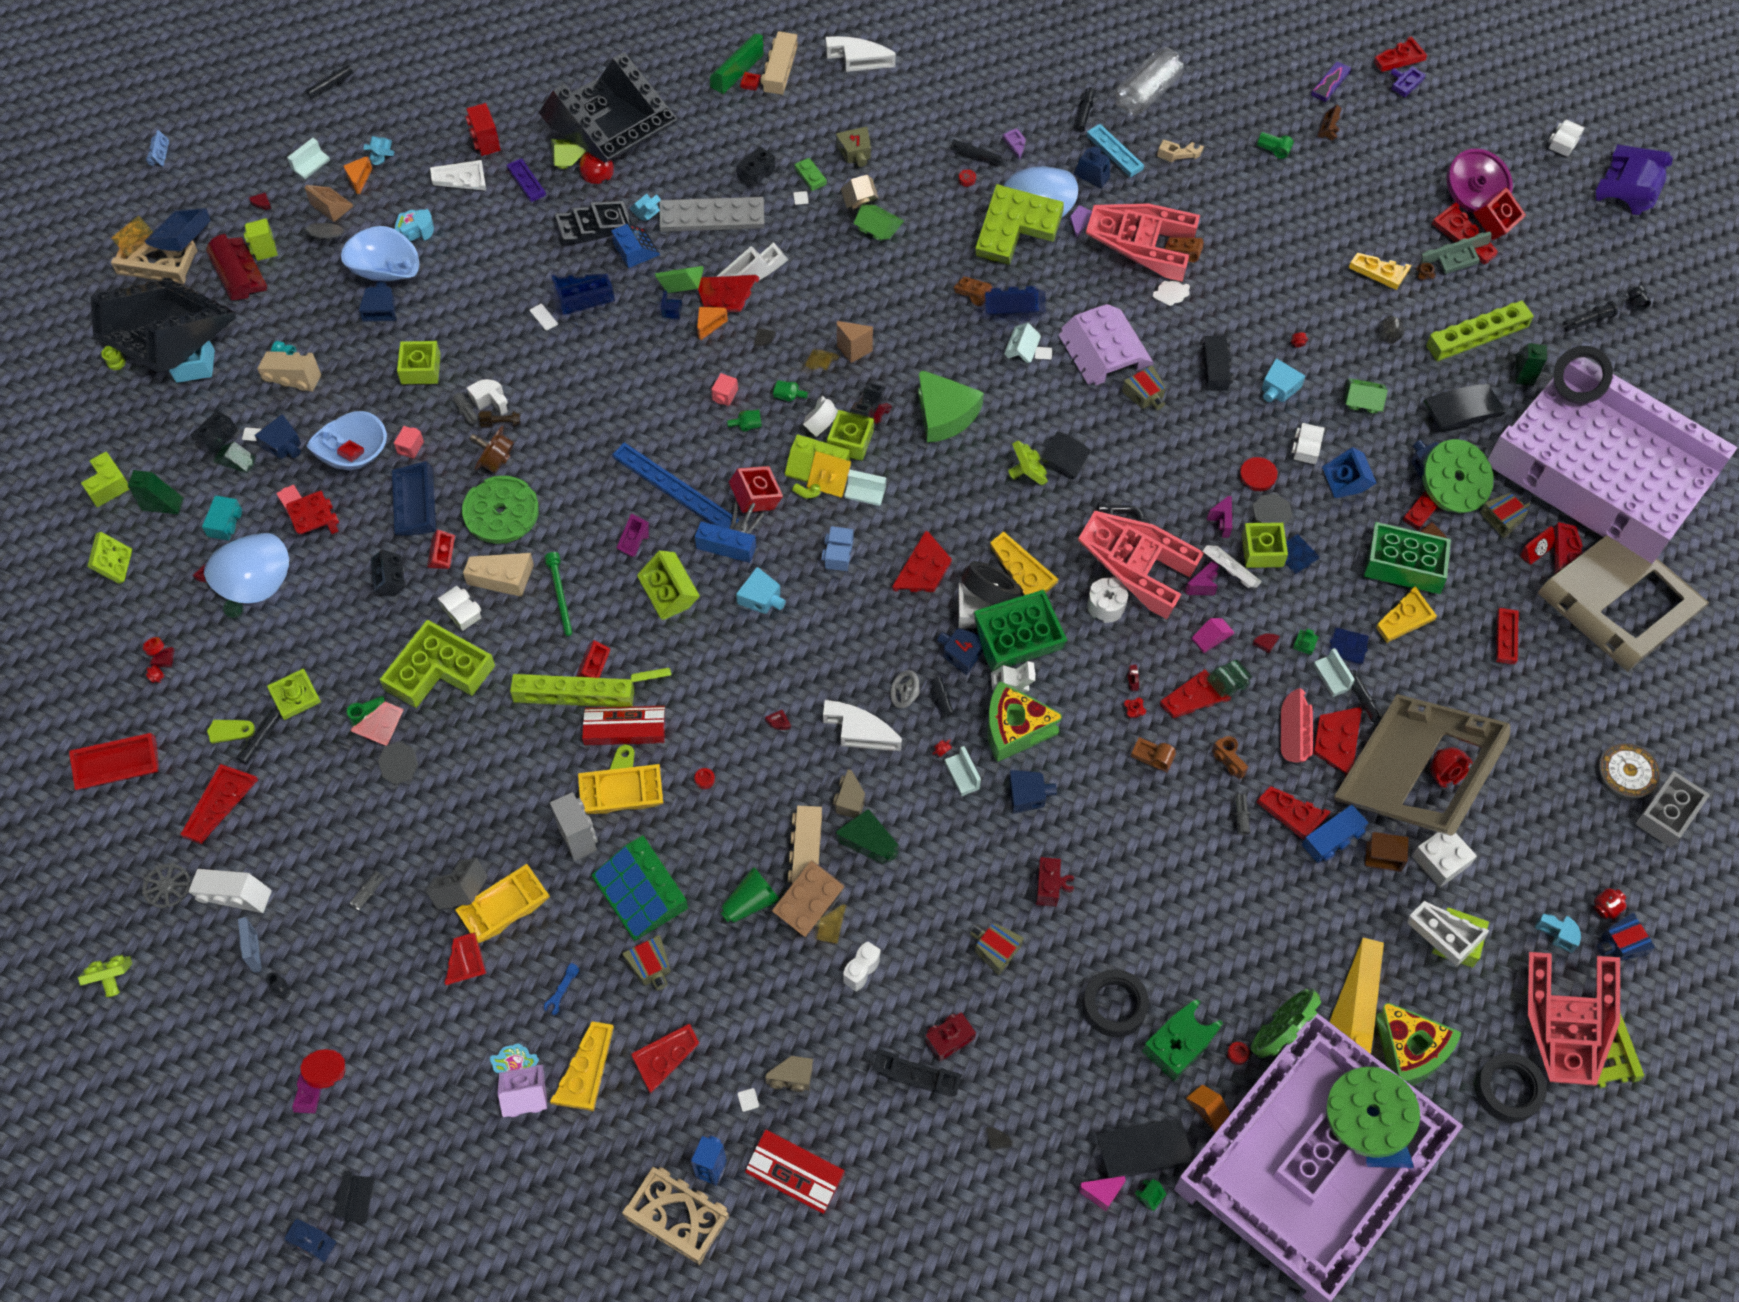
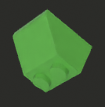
(877, 221)
(1365, 395)

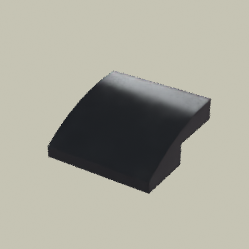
(1066, 454)

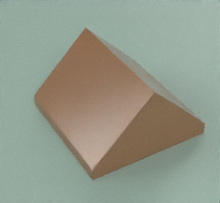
(327, 201)
(854, 340)

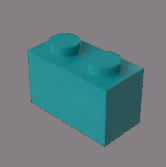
(222, 518)

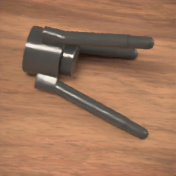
(742, 526)

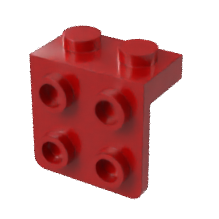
(311, 513)

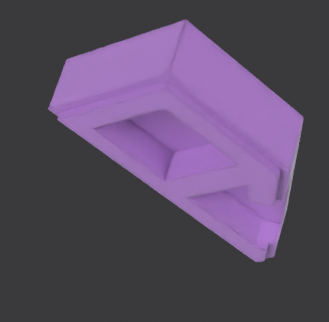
(1015, 141)
(1080, 219)

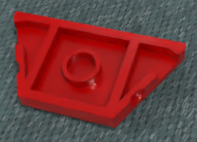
(726, 291)
(925, 567)
(1338, 738)

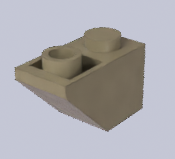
(851, 796)
(791, 1073)

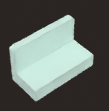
(307, 159)
(1023, 342)
(865, 487)
(1334, 673)
(963, 772)

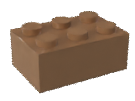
(808, 898)

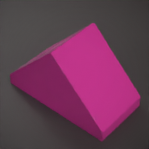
(1212, 634)
(1102, 1191)

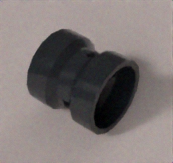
(1639, 298)

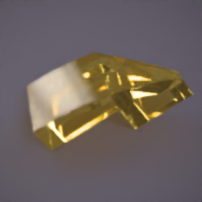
(821, 359)
(831, 925)

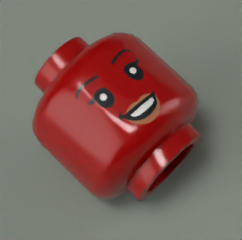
(1610, 903)

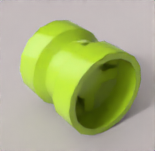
(113, 358)

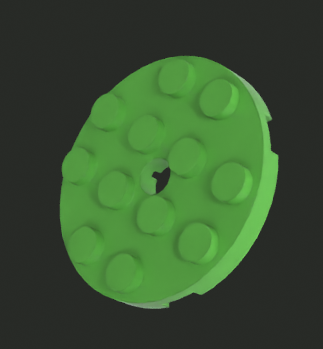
(1440, 478)
(495, 492)
(1286, 1023)
(1366, 1134)

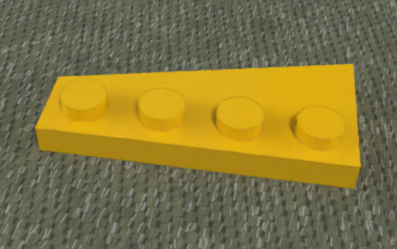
(1022, 566)
(583, 1078)

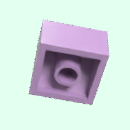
(522, 1091)

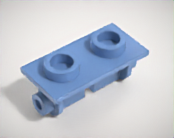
(158, 149)

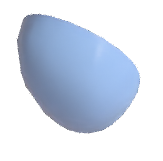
(1046, 182)
(380, 255)
(356, 426)
(248, 568)

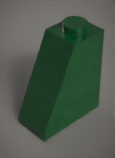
(1530, 363)
(153, 493)
(868, 838)

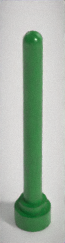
(553, 562)

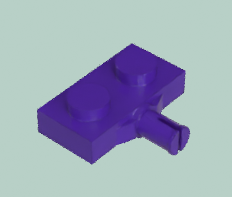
(1407, 81)

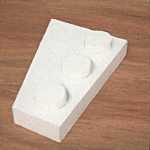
(460, 175)

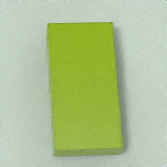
(651, 674)

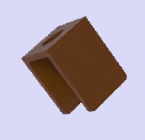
(1387, 852)

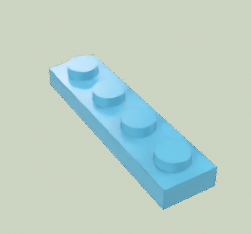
(1115, 150)

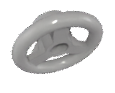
(909, 691)

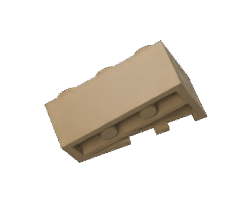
(859, 191)
(290, 370)
(500, 572)

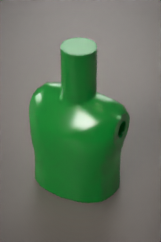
(788, 391)
(747, 420)

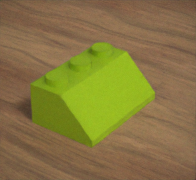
(803, 453)
(667, 584)

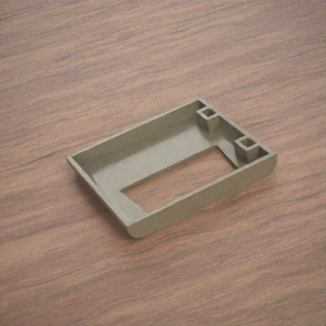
(1601, 578)
(1402, 749)

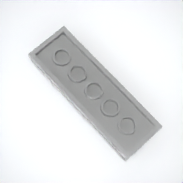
(711, 214)

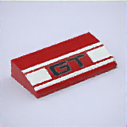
(624, 725)
(795, 1171)

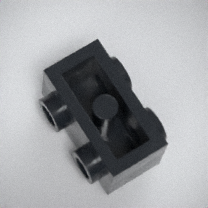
(756, 166)
(214, 432)
(387, 573)

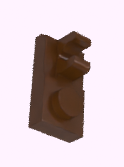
(1328, 125)

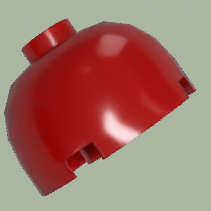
(595, 170)
(1449, 765)

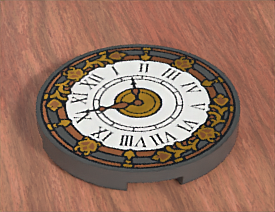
(1629, 771)

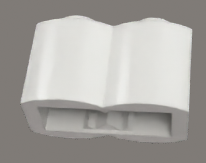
(1566, 137)
(1308, 443)
(460, 608)
(858, 969)

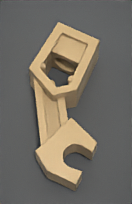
(1172, 151)

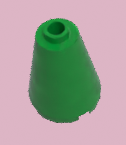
(749, 897)

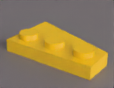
(1383, 272)
(1406, 616)

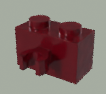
(1050, 882)
(949, 1036)

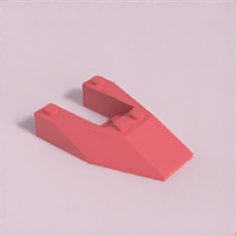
(1135, 230)
(1129, 552)
(1574, 1031)

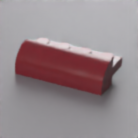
(235, 267)

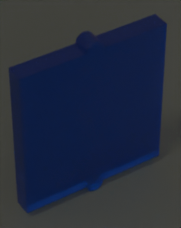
(1299, 554)
(1350, 645)

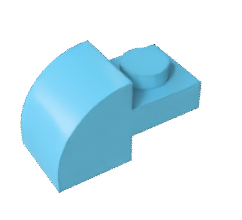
(646, 207)
(421, 226)
(1565, 932)

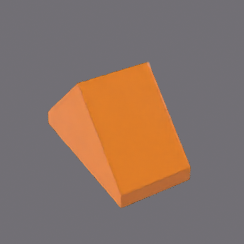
(358, 173)
(710, 319)
(1209, 1106)

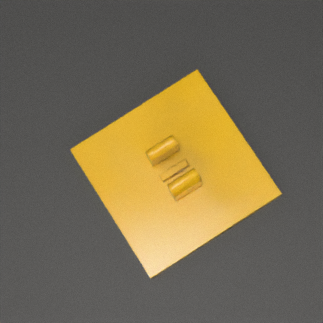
(829, 473)

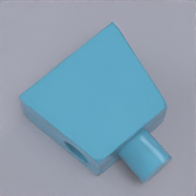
(1281, 382)
(760, 593)

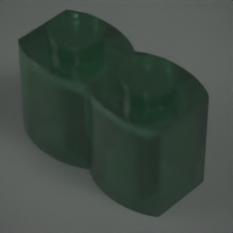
(1230, 678)

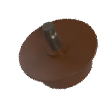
(495, 452)

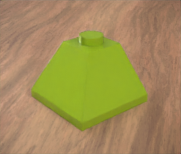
(565, 152)

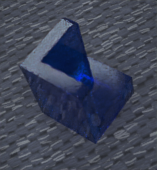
(670, 307)

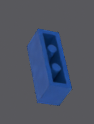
(725, 542)
(1335, 834)
(709, 1160)

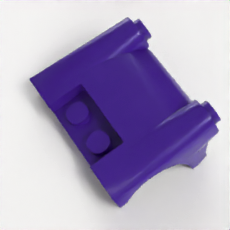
(1635, 177)

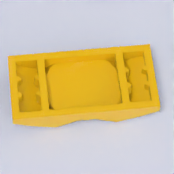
(621, 789)
(503, 904)

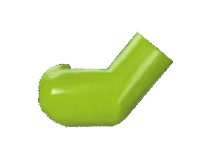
(807, 493)

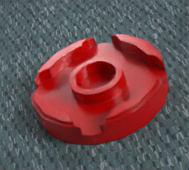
(1258, 474)
(323, 1068)

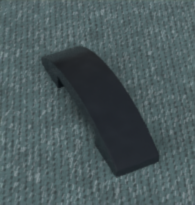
(869, 401)
(915, 1074)

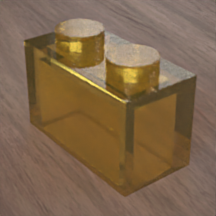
(132, 236)

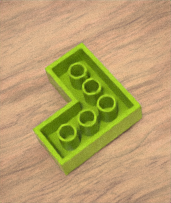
(1016, 213)
(432, 656)

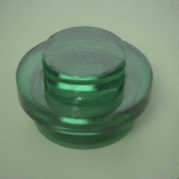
(233, 609)

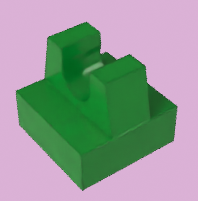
(1306, 641)
(1152, 1194)

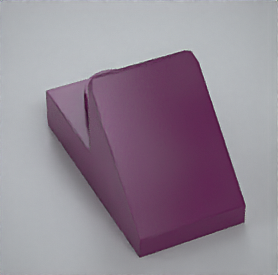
(1223, 513)
(633, 534)
(1203, 582)

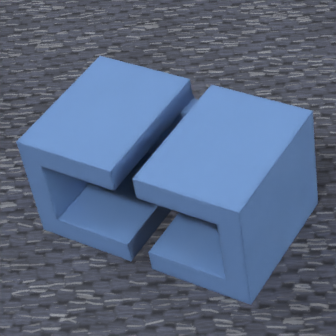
(839, 545)

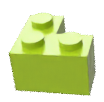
(260, 239)
(107, 482)

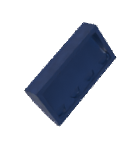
(179, 229)
(414, 499)

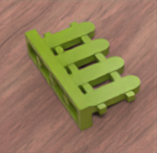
(1625, 1049)

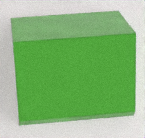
(680, 279)

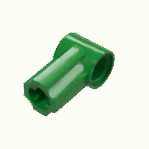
(1279, 146)
(363, 709)

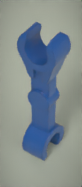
(571, 973)

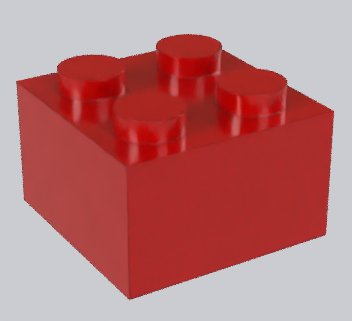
(482, 129)
(1499, 213)
(755, 486)

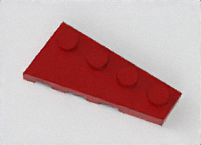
(1457, 227)
(220, 797)

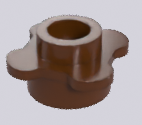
(1426, 271)

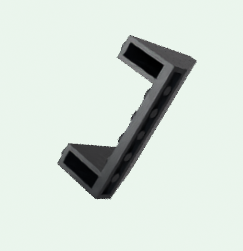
(609, 111)
(157, 321)

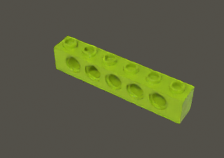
(1479, 330)
(572, 690)

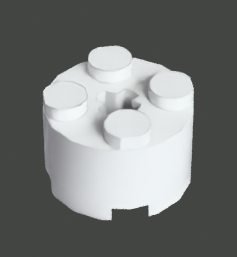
(1107, 599)

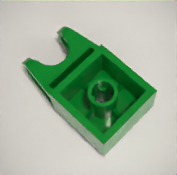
(1186, 1035)

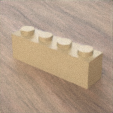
(779, 63)
(805, 839)

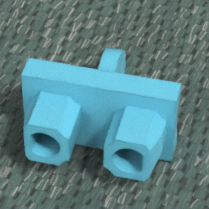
(379, 148)

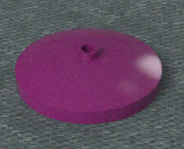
(1476, 176)

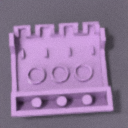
(1103, 343)

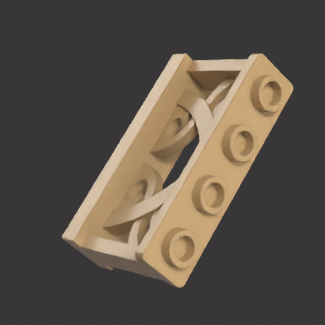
(134, 267)
(645, 1221)

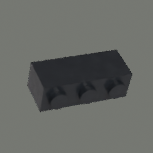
(1217, 363)

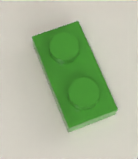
(810, 174)

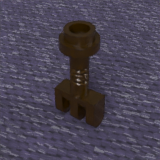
(486, 419)

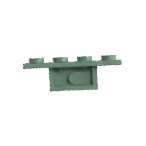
(1457, 255)

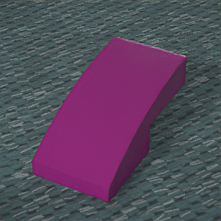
(306, 1098)

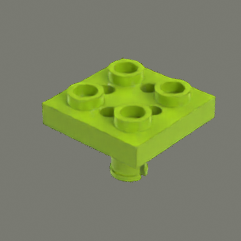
(1028, 464)
(106, 561)
(293, 689)
(106, 973)

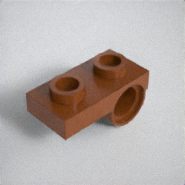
(1188, 246)
(974, 289)
(1158, 756)
(1229, 758)

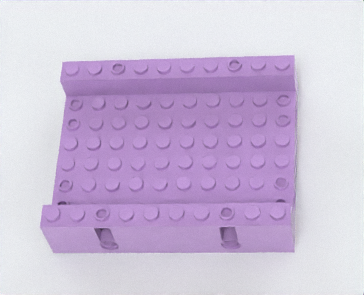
(1612, 463)
(1288, 1179)

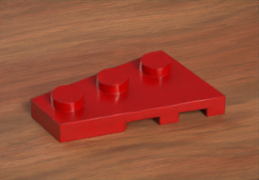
(1402, 55)
(1567, 545)
(1192, 696)
(1295, 814)
(664, 1056)

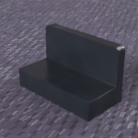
(354, 1198)

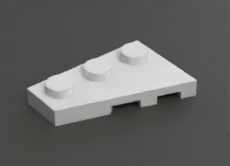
(1232, 566)

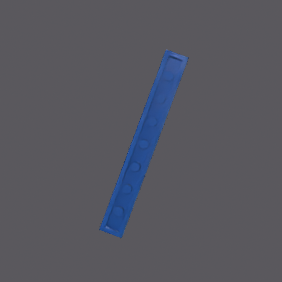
(672, 486)

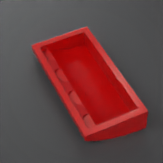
(114, 761)

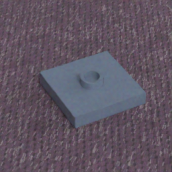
(249, 945)

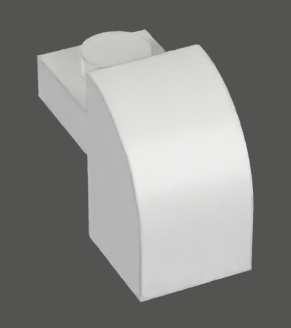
(486, 393)
(821, 416)
(1016, 678)

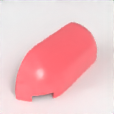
(1296, 727)

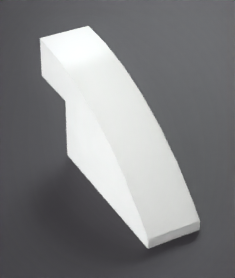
(859, 53)
(756, 264)
(860, 727)

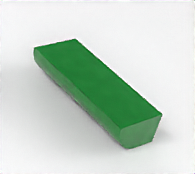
(738, 63)

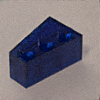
(582, 292)
(1015, 301)

